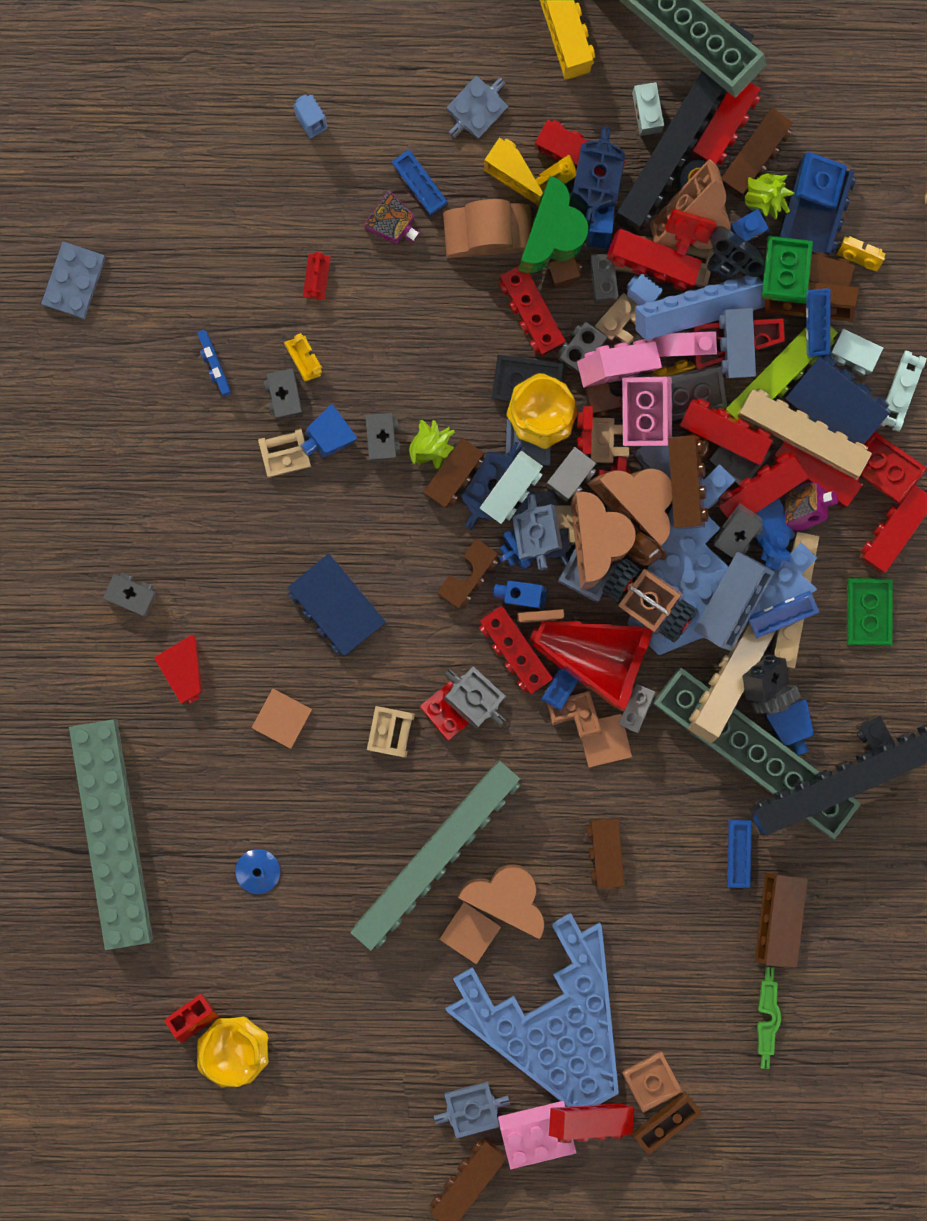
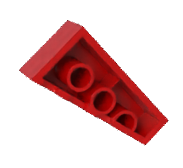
(765, 334)

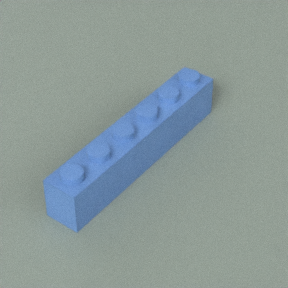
(697, 306)

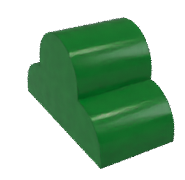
(557, 230)

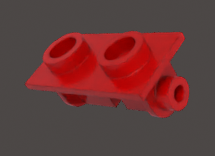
(316, 276)

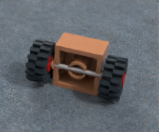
(650, 600)

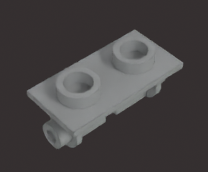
(637, 708)

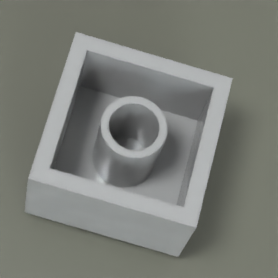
(571, 474)

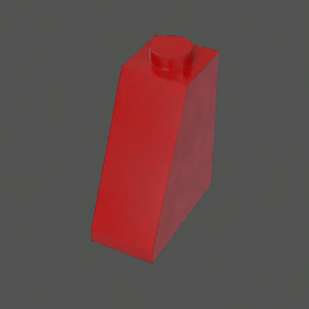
(182, 669)

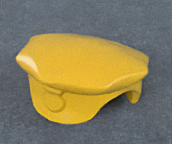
(542, 410)
(232, 1052)

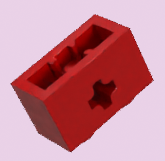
(191, 1018)

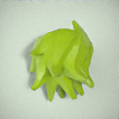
(767, 194)
(431, 444)

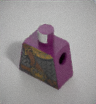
(392, 220)
(807, 506)

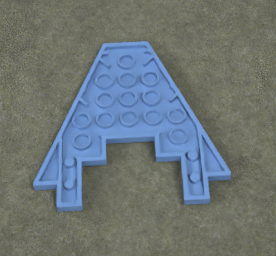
(698, 570)
(563, 1042)

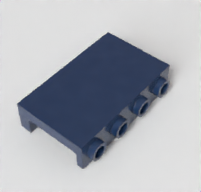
(814, 221)
(838, 401)
(335, 605)

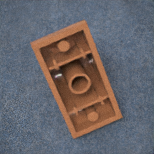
(700, 196)
(487, 228)
(638, 497)
(599, 536)
(508, 897)

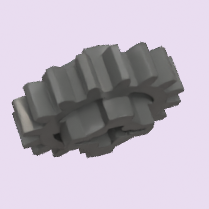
(779, 702)

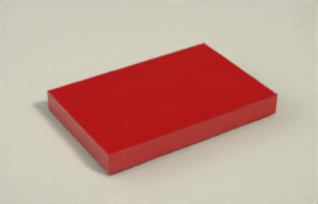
(891, 468)

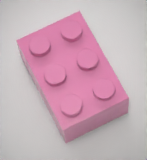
(618, 362)
(647, 411)
(528, 1137)

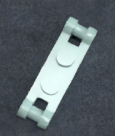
(903, 389)

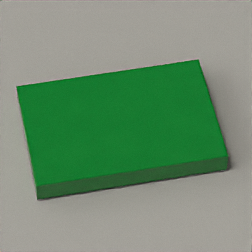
(787, 269)
(869, 611)

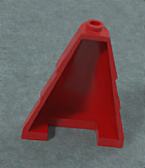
(596, 655)

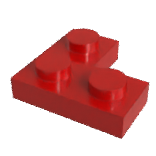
(585, 422)

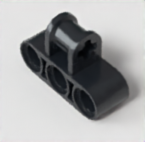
(733, 254)

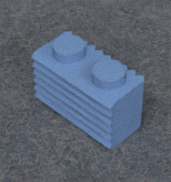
(310, 115)
(642, 290)

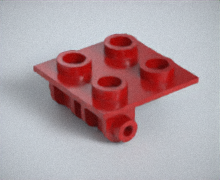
(442, 715)

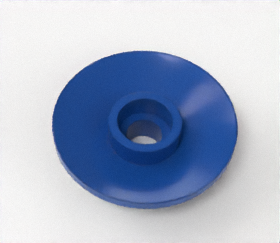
(269, 871)

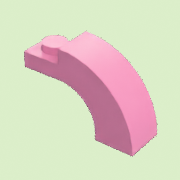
(686, 344)

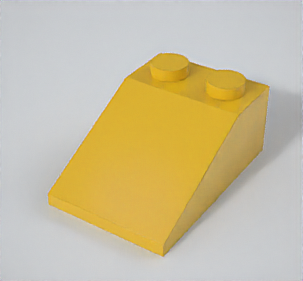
(509, 167)

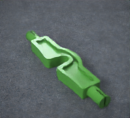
(767, 1029)

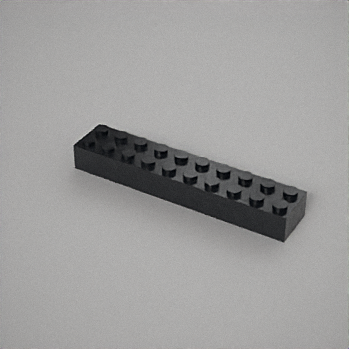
(669, 154)
(842, 783)

